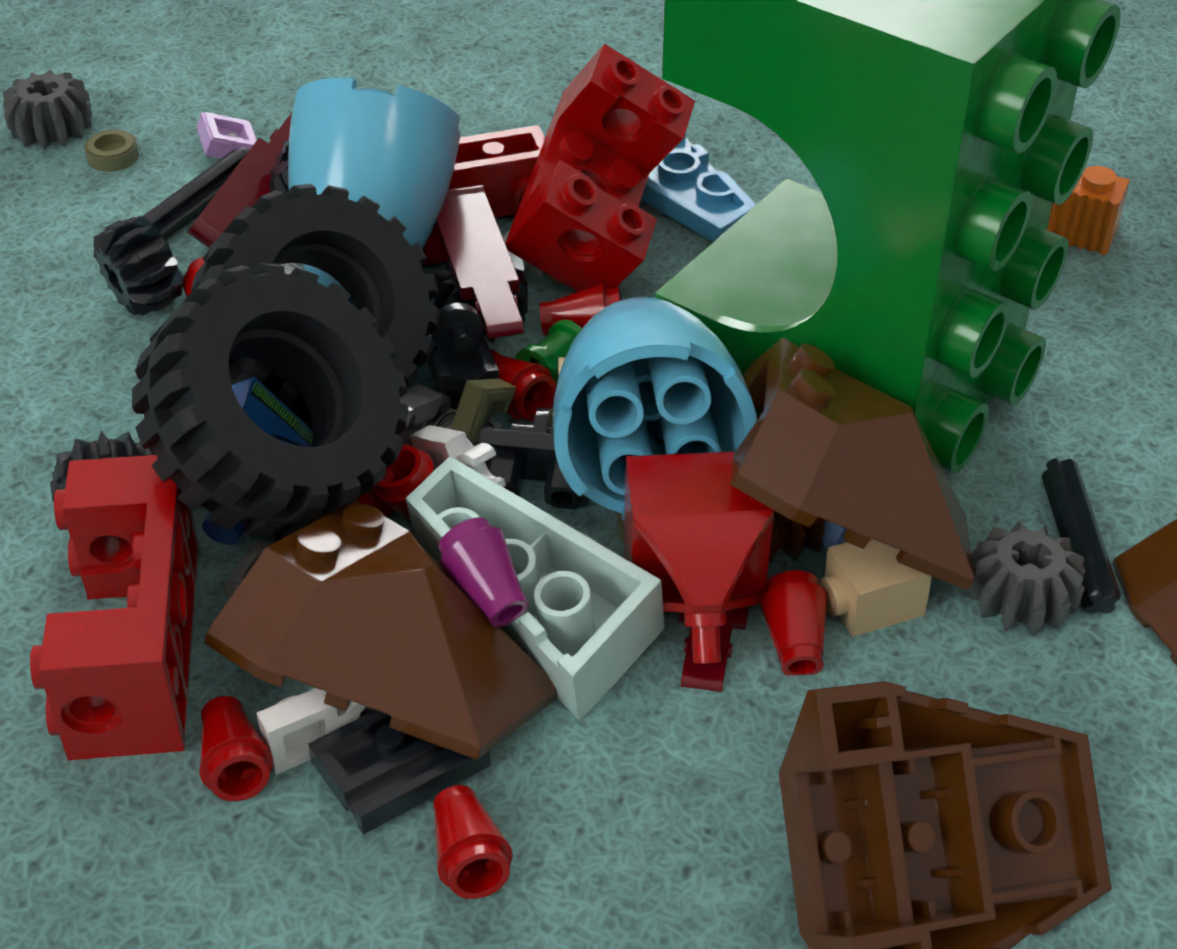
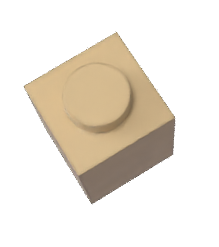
(872, 588)

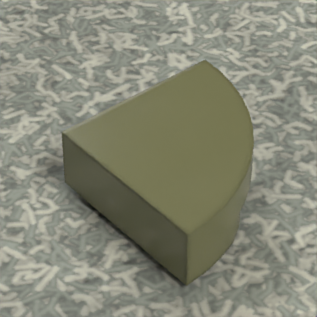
(479, 403)

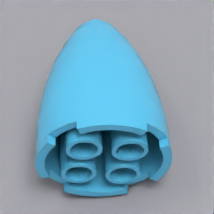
(376, 147)
(640, 375)

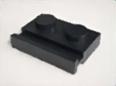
(386, 771)

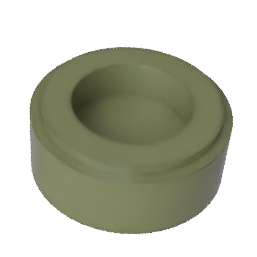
(111, 150)

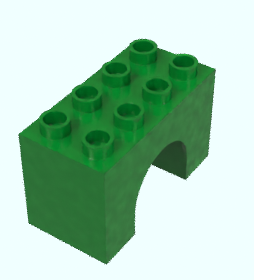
(937, 178)

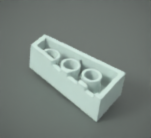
(586, 603)

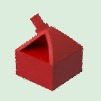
(697, 538)

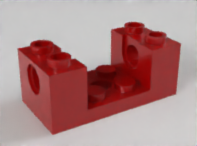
(590, 175)
(121, 673)

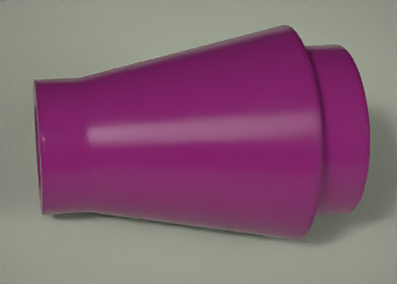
(483, 568)

